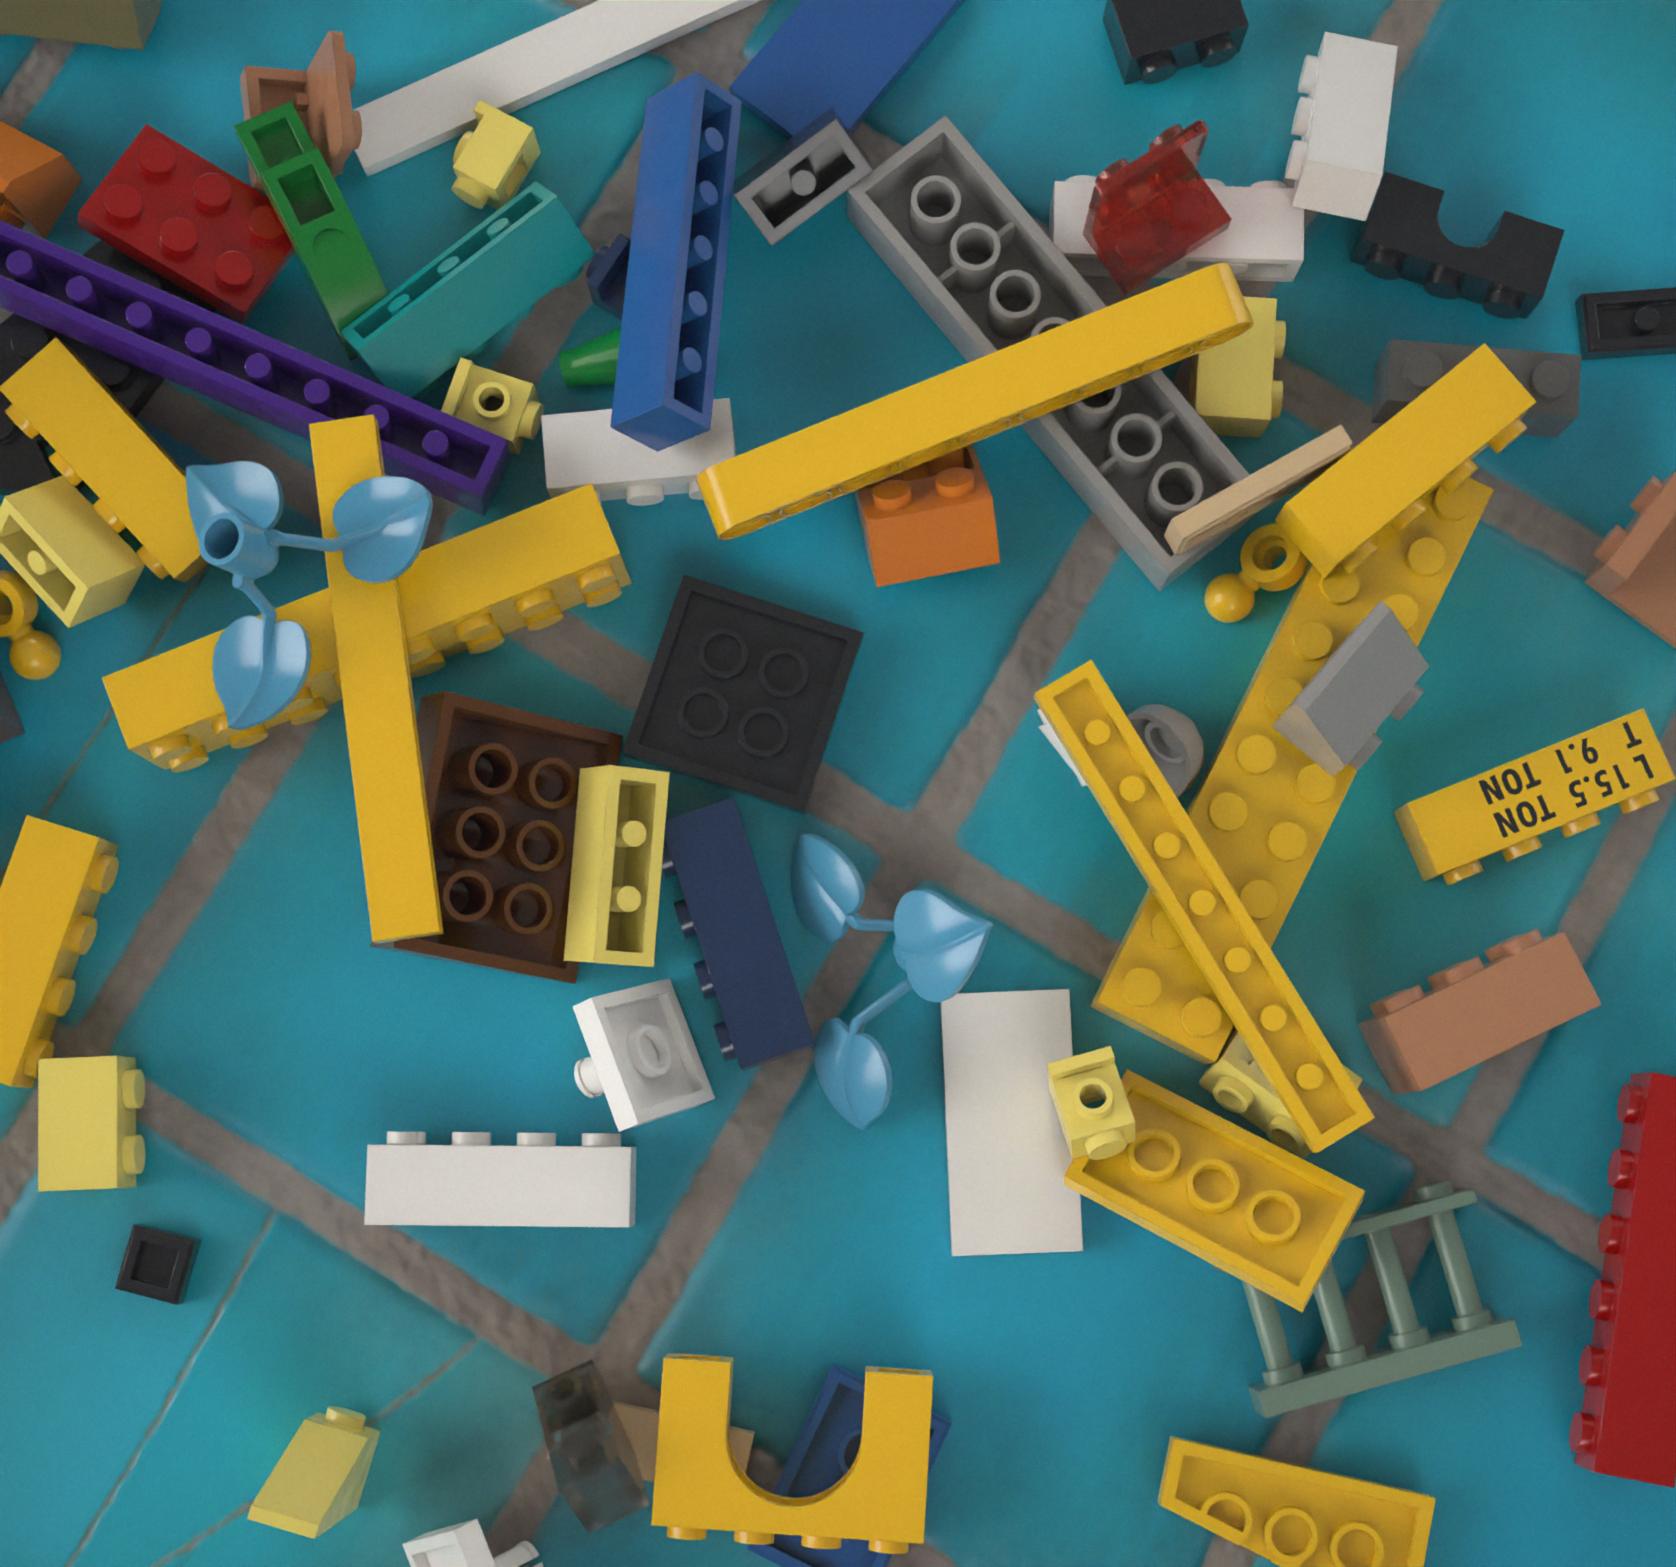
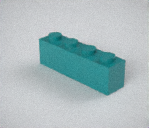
(470, 293)

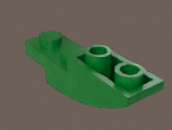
(313, 216)

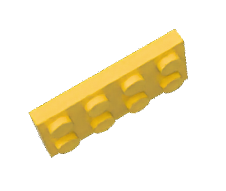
(1222, 1194)

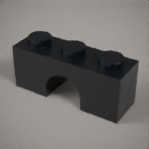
(1407, 243)

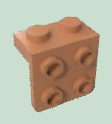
(319, 97)
(1640, 560)

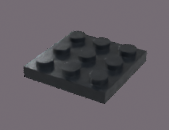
(743, 694)

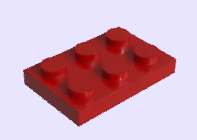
(190, 223)

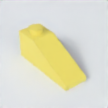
(318, 1474)

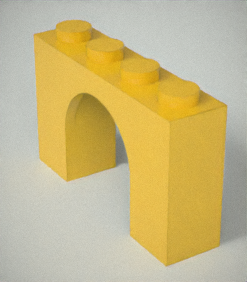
(705, 1488)

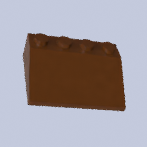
(502, 831)

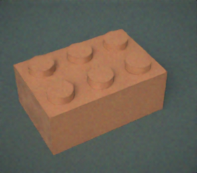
(1477, 1010)

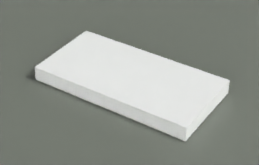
(1003, 1124)

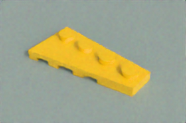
(1295, 1510)

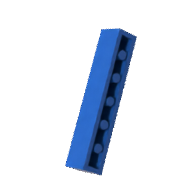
(677, 264)

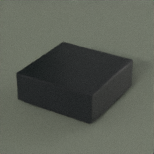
(158, 1264)

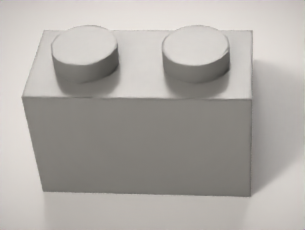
(1354, 693)

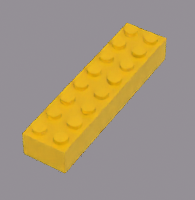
(451, 601)

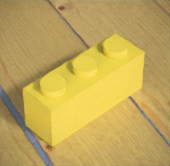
(616, 866)

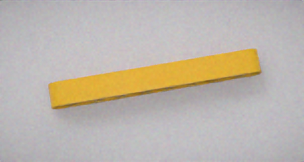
(974, 401)

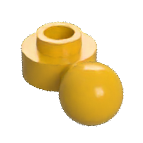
(1232, 595)
(32, 652)

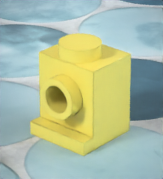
(493, 158)
(515, 419)
(1084, 1080)

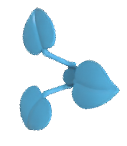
(233, 510)
(932, 943)

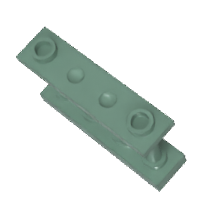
(1411, 1346)

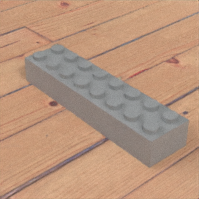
(998, 280)

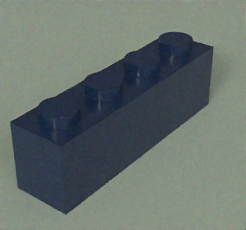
(736, 935)

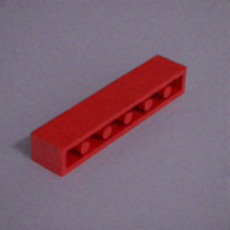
(1631, 1365)

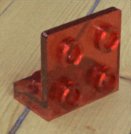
(1153, 208)

